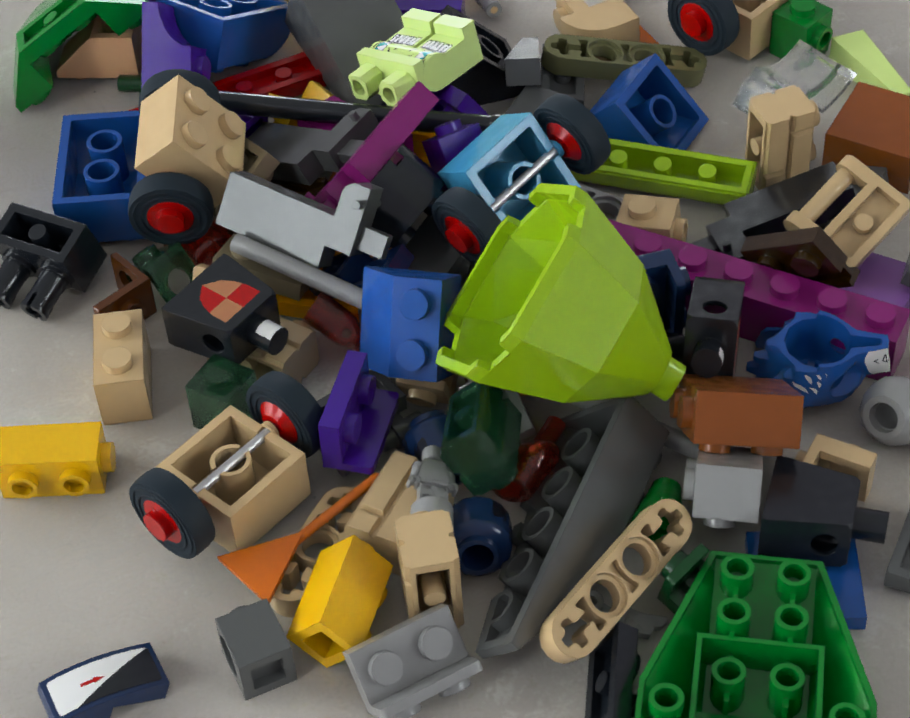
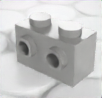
(724, 487)

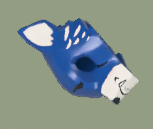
(811, 364)

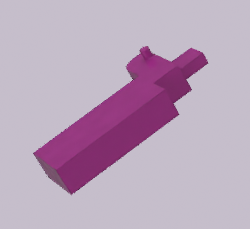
(380, 144)

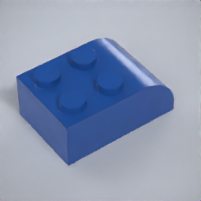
(232, 29)
(98, 172)

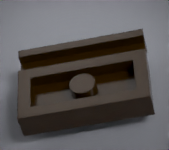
(802, 253)

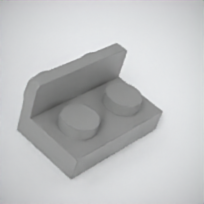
(411, 664)

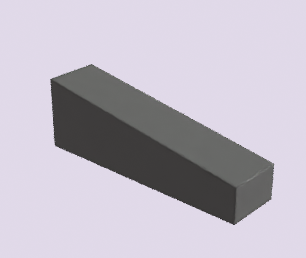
(523, 63)

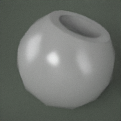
(887, 407)

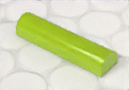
(674, 172)

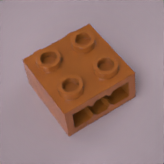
(875, 131)
(738, 413)

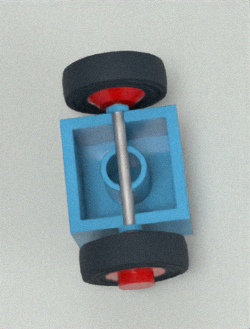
(509, 162)

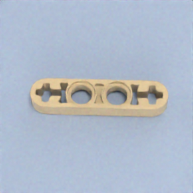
(620, 583)

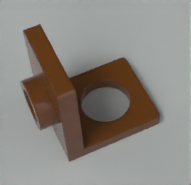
(130, 295)

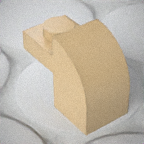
(604, 20)

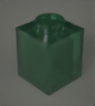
(217, 387)

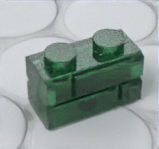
(481, 438)

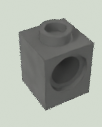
(256, 648)

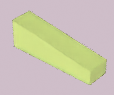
(864, 58)

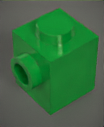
(803, 21)

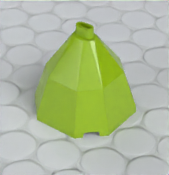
(560, 309)

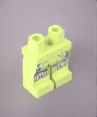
(426, 50)

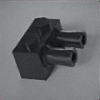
(47, 247)

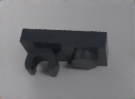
(611, 674)

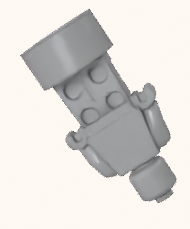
(432, 482)

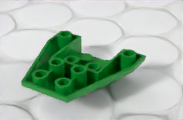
(49, 28)
(756, 644)

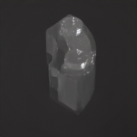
(804, 66)

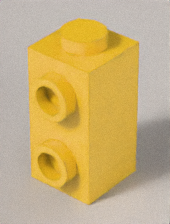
(54, 460)
(340, 600)

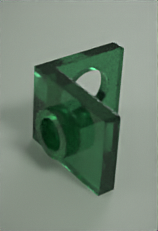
(158, 264)

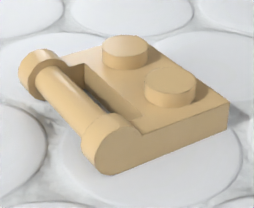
(864, 219)

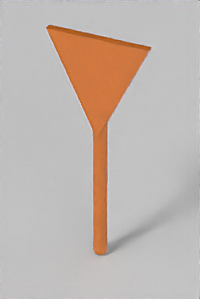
(265, 564)

